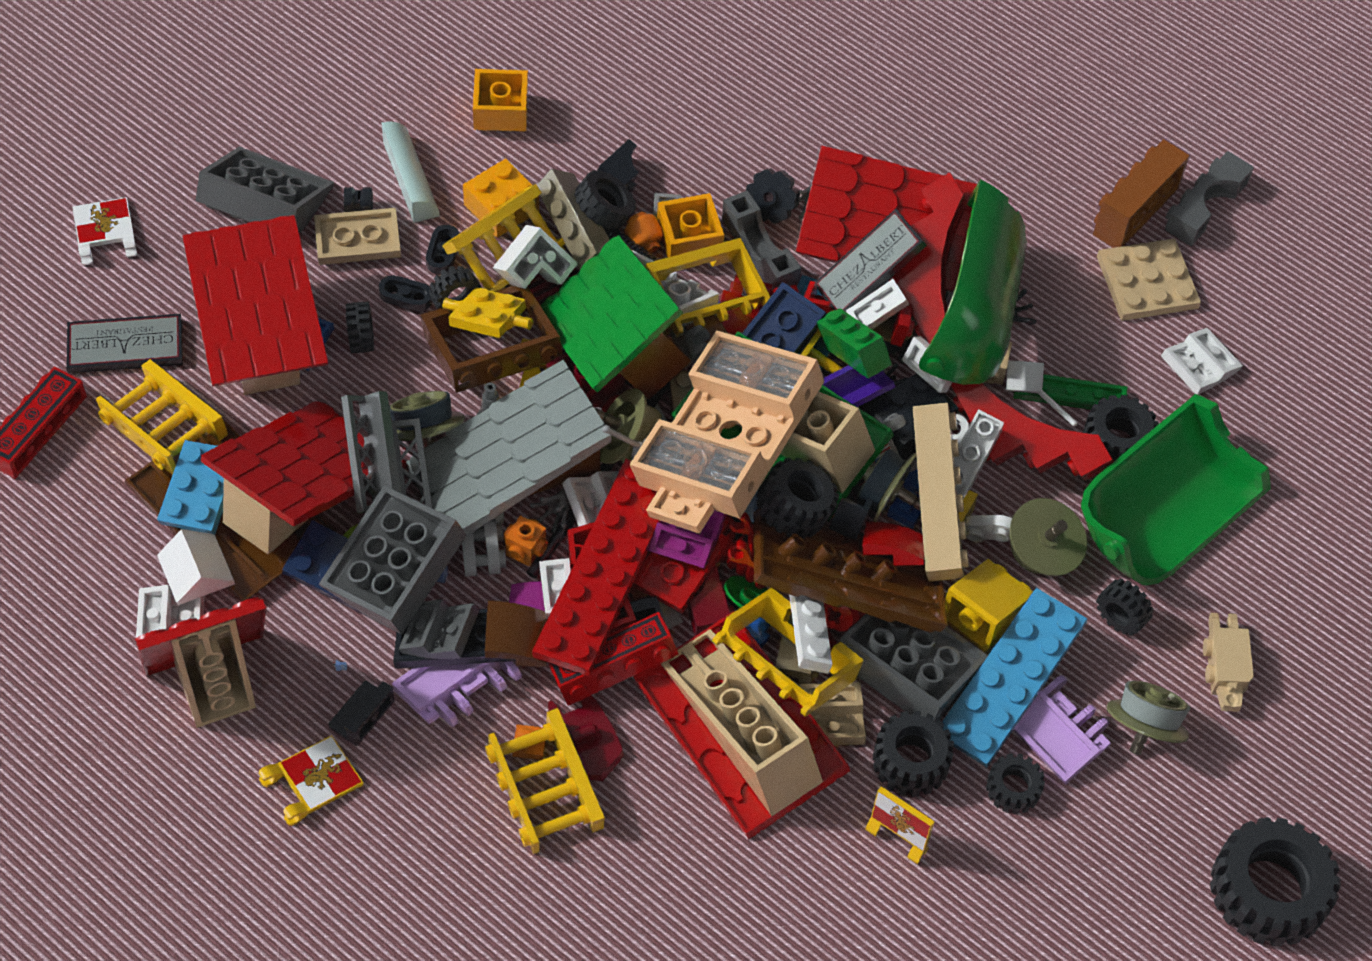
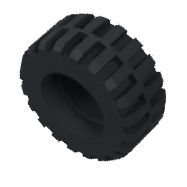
(1296, 852)

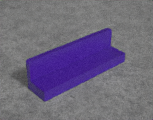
(856, 387)

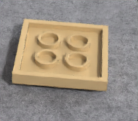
(1148, 279)

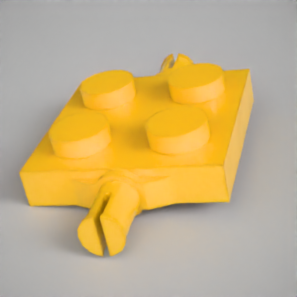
(487, 312)

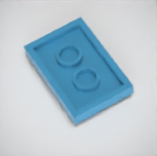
(194, 493)

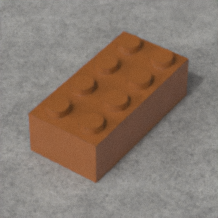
(1140, 194)

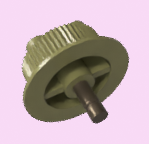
(631, 417)

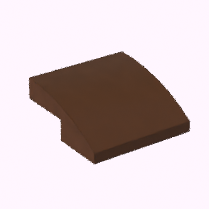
(513, 632)

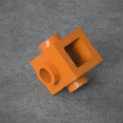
(525, 540)

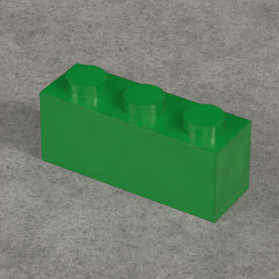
(854, 343)

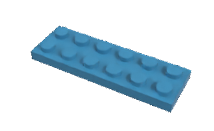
(1012, 676)

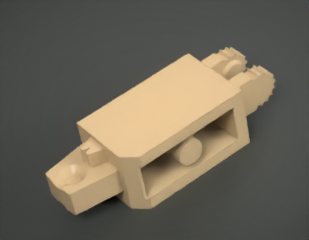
(1228, 661)

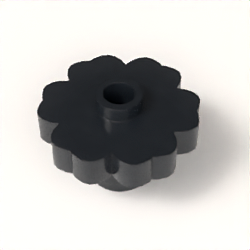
(774, 194)

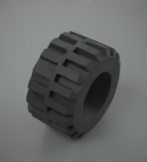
(1121, 415)
(797, 497)
(915, 731)

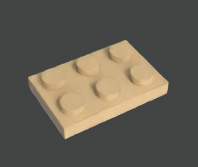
(357, 236)

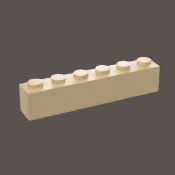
(938, 492)

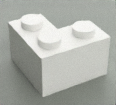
(532, 254)

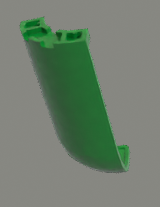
(984, 301)
(1172, 493)

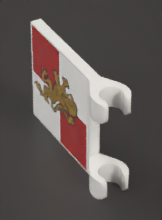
(103, 224)

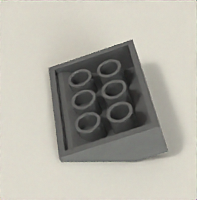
(261, 188)
(393, 559)
(913, 665)

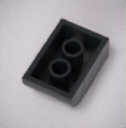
(900, 400)

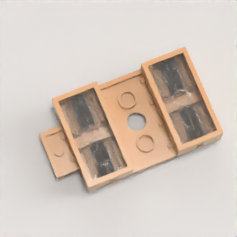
(732, 385)

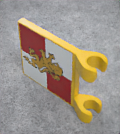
(316, 777)
(901, 820)

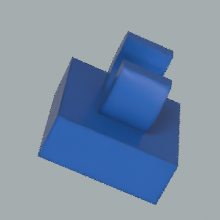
(904, 513)

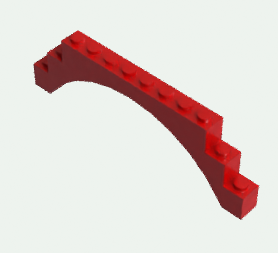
(925, 289)

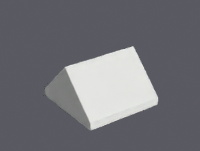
(194, 566)

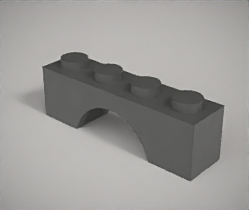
(1225, 179)
(745, 221)

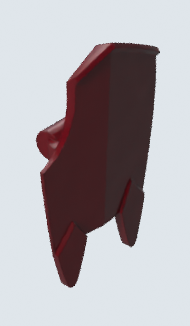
(592, 738)

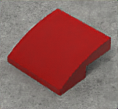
(894, 540)

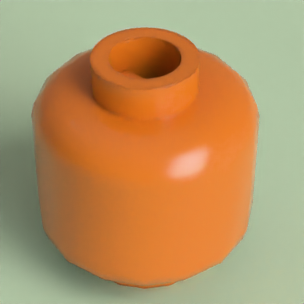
(645, 231)

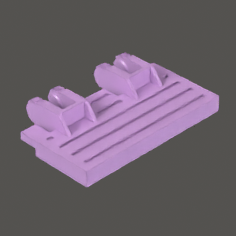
(436, 687)
(1057, 737)

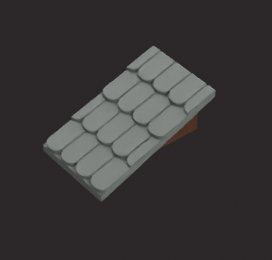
(514, 449)

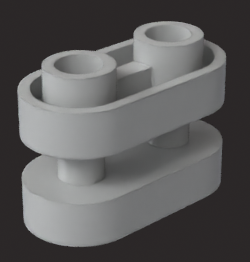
(493, 559)

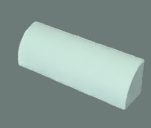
(409, 172)

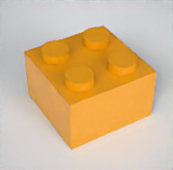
(500, 100)
(493, 189)
(689, 224)

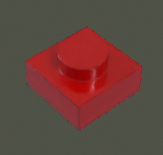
(902, 326)

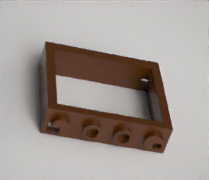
(497, 363)

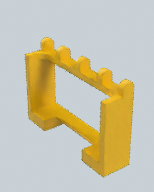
(718, 254)
(776, 611)

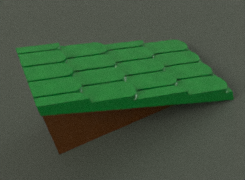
(616, 321)

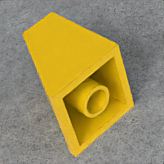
(985, 603)

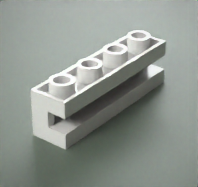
(976, 448)

